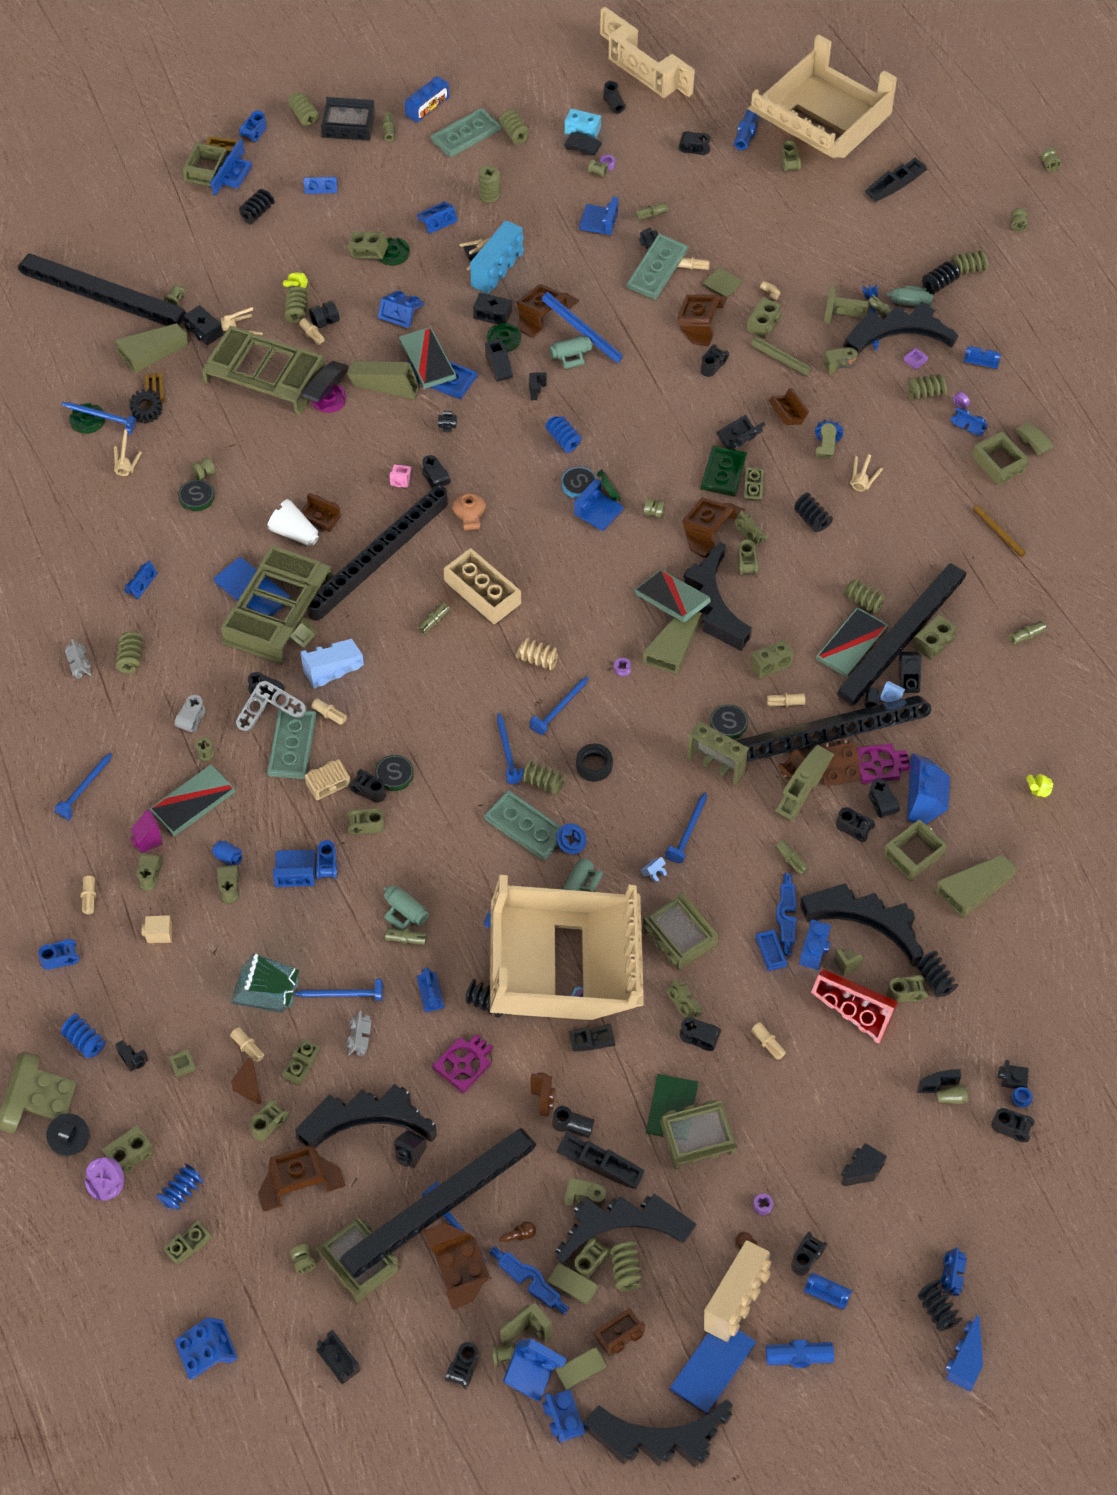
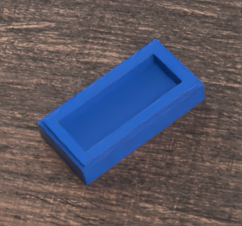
(771, 950)

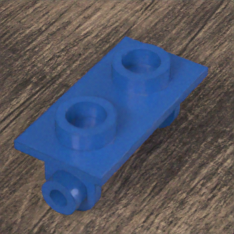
(320, 185)
(977, 356)
(964, 417)
(142, 580)
(430, 990)
(953, 1262)
(827, 1290)

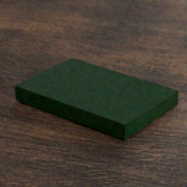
(723, 471)
(669, 1095)

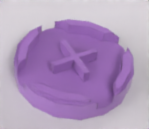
(104, 1178)

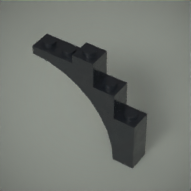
(897, 322)
(718, 618)
(869, 910)
(363, 1109)
(593, 1220)
(688, 1440)

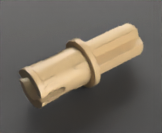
(692, 263)
(311, 331)
(786, 700)
(329, 711)
(88, 895)
(768, 1041)
(247, 1044)

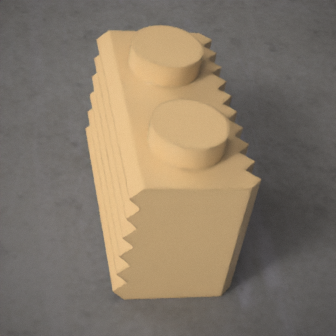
(327, 779)

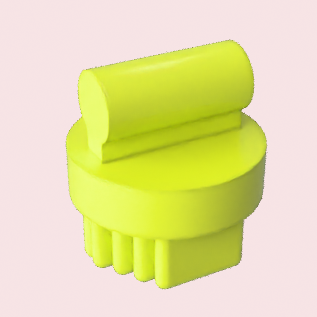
(296, 279)
(1040, 785)

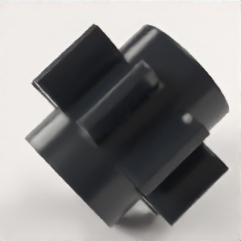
(647, 237)
(447, 421)

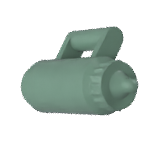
(910, 296)
(570, 348)
(581, 875)
(406, 906)

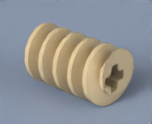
(537, 654)

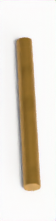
(1018, 549)

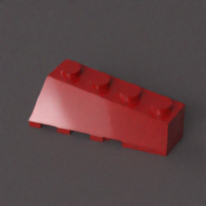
(856, 1003)

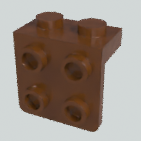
(844, 764)

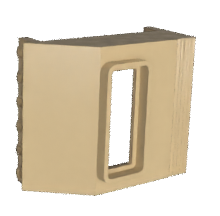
(828, 99)
(525, 951)

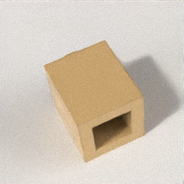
(157, 929)

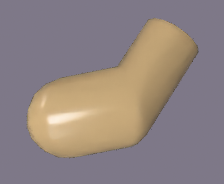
(772, 289)

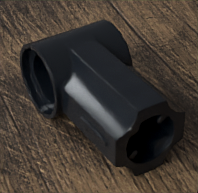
(613, 97)
(575, 1122)

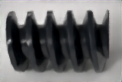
(256, 206)
(940, 277)
(812, 513)
(935, 976)
(479, 997)
(937, 1306)

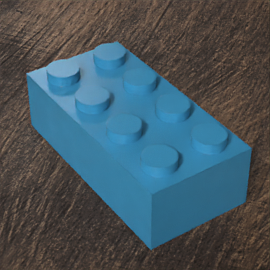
(497, 257)

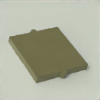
(722, 282)

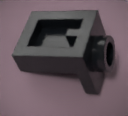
(536, 381)
(131, 1060)
(1013, 1075)

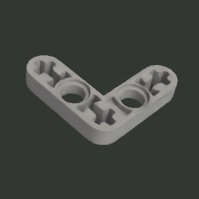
(264, 700)

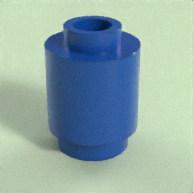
(227, 853)

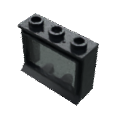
(348, 118)

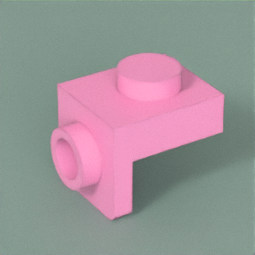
(400, 476)

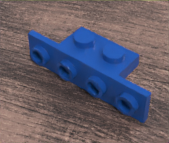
(233, 170)

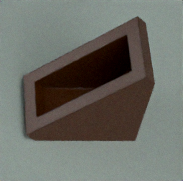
(246, 1082)

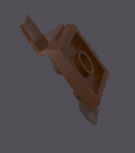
(532, 308)
(697, 315)
(704, 521)
(296, 1171)
(459, 1262)

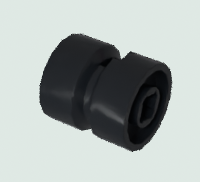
(326, 314)

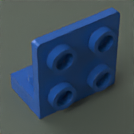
(600, 218)
(399, 308)
(596, 507)
(294, 868)
(205, 1346)
(531, 1368)

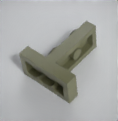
(844, 306)

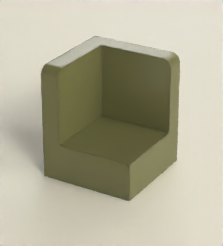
(303, 632)
(847, 961)

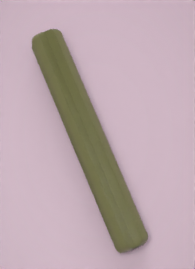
(781, 355)

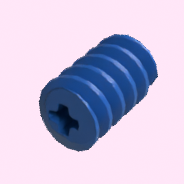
(563, 433)
(82, 1036)
(179, 1187)

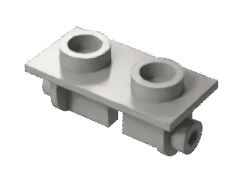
(76, 653)
(355, 1041)

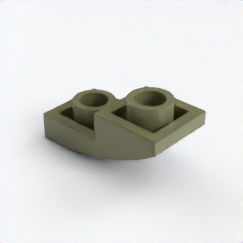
(1035, 437)
(753, 484)
(301, 1062)
(188, 1243)
(572, 1284)
(581, 1368)

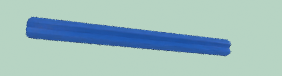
(582, 327)

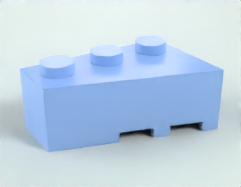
(331, 663)

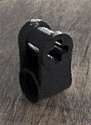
(693, 142)
(713, 360)
(434, 472)
(253, 680)
(365, 784)
(883, 799)
(855, 825)
(701, 1034)
(1014, 1124)
(809, 1251)
(462, 1369)

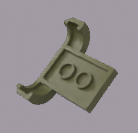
(34, 1092)

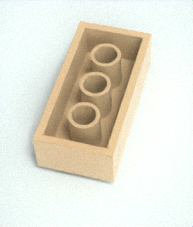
(482, 586)
(737, 1291)

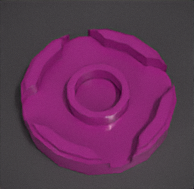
(332, 402)

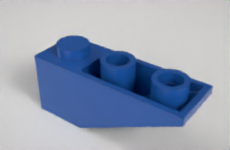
(969, 1361)

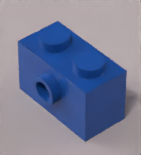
(815, 944)

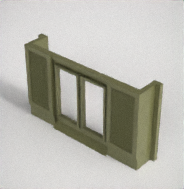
(291, 381)
(265, 634)

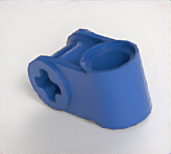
(253, 126)
(326, 863)
(59, 954)

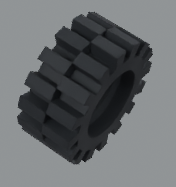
(145, 396)

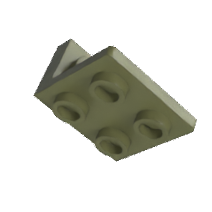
(527, 1317)

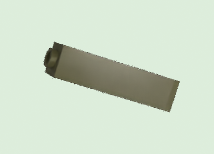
(151, 346)
(385, 377)
(672, 644)
(975, 885)

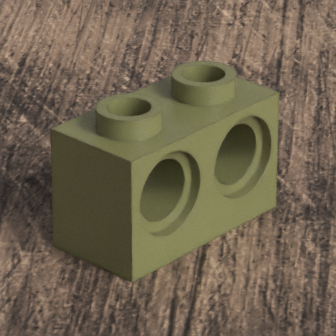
(368, 245)
(764, 317)
(933, 634)
(771, 659)
(124, 1147)

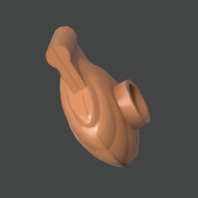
(469, 509)

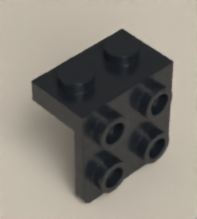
(739, 432)

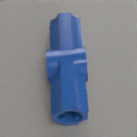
(746, 130)
(799, 1353)

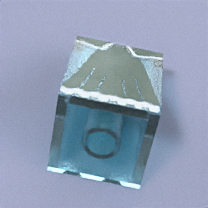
(265, 984)

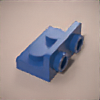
(438, 216)
(564, 1416)

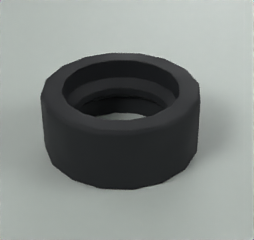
(598, 750)

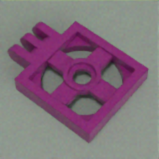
(897, 760)
(475, 1051)

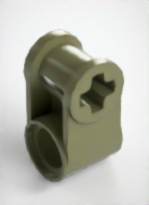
(789, 156)
(747, 560)
(364, 822)
(148, 870)
(228, 883)
(910, 987)
(269, 1116)
(592, 1255)

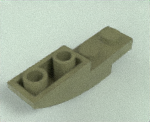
(803, 781)

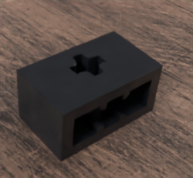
(492, 309)
(203, 325)

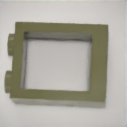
(199, 175)
(981, 456)
(902, 861)

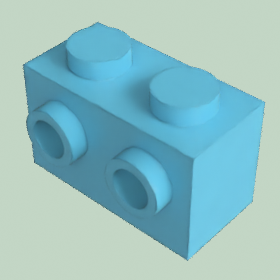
(582, 123)

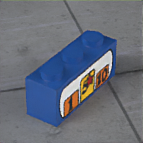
(427, 99)

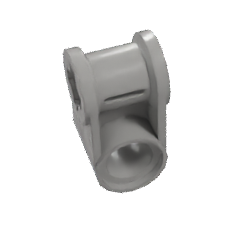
(190, 714)

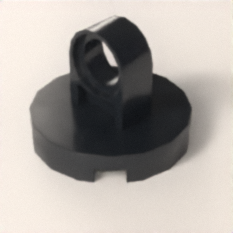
(67, 1134)

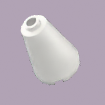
(293, 524)

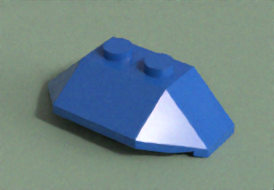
(927, 790)

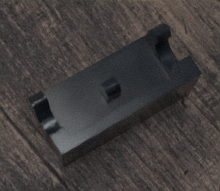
(337, 1357)

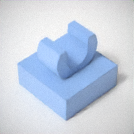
(891, 692)
(652, 868)

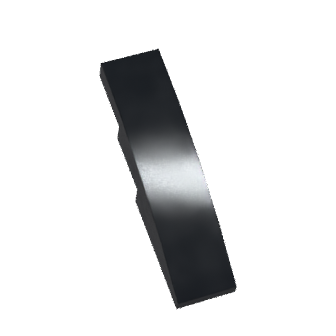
(895, 180)
(324, 381)
(600, 1161)

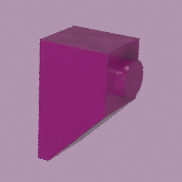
(146, 833)

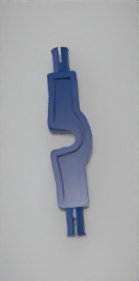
(787, 923)
(538, 1287)

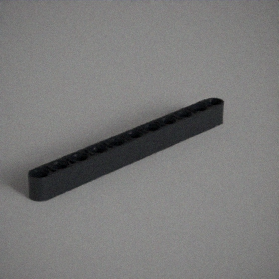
(101, 290)
(377, 552)
(901, 634)
(839, 728)
(437, 1203)

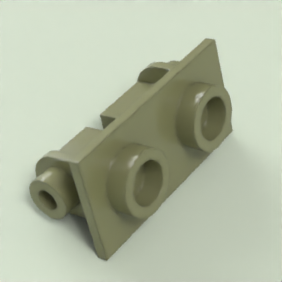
(748, 528)
(680, 996)

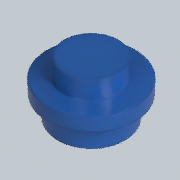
(1021, 1097)

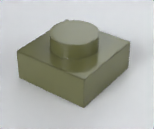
(182, 1063)

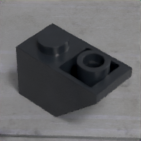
(498, 360)
(910, 671)
(409, 1148)
(865, 1166)

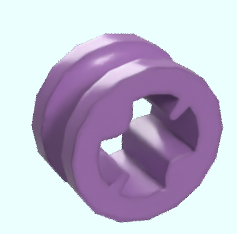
(622, 672)
(761, 1198)

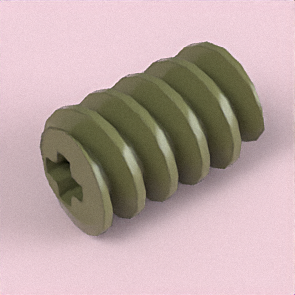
(303, 108)
(514, 126)
(489, 184)
(970, 261)
(295, 304)
(927, 385)
(864, 595)
(129, 652)
(543, 778)
(624, 1266)

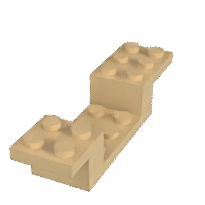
(623, 50)

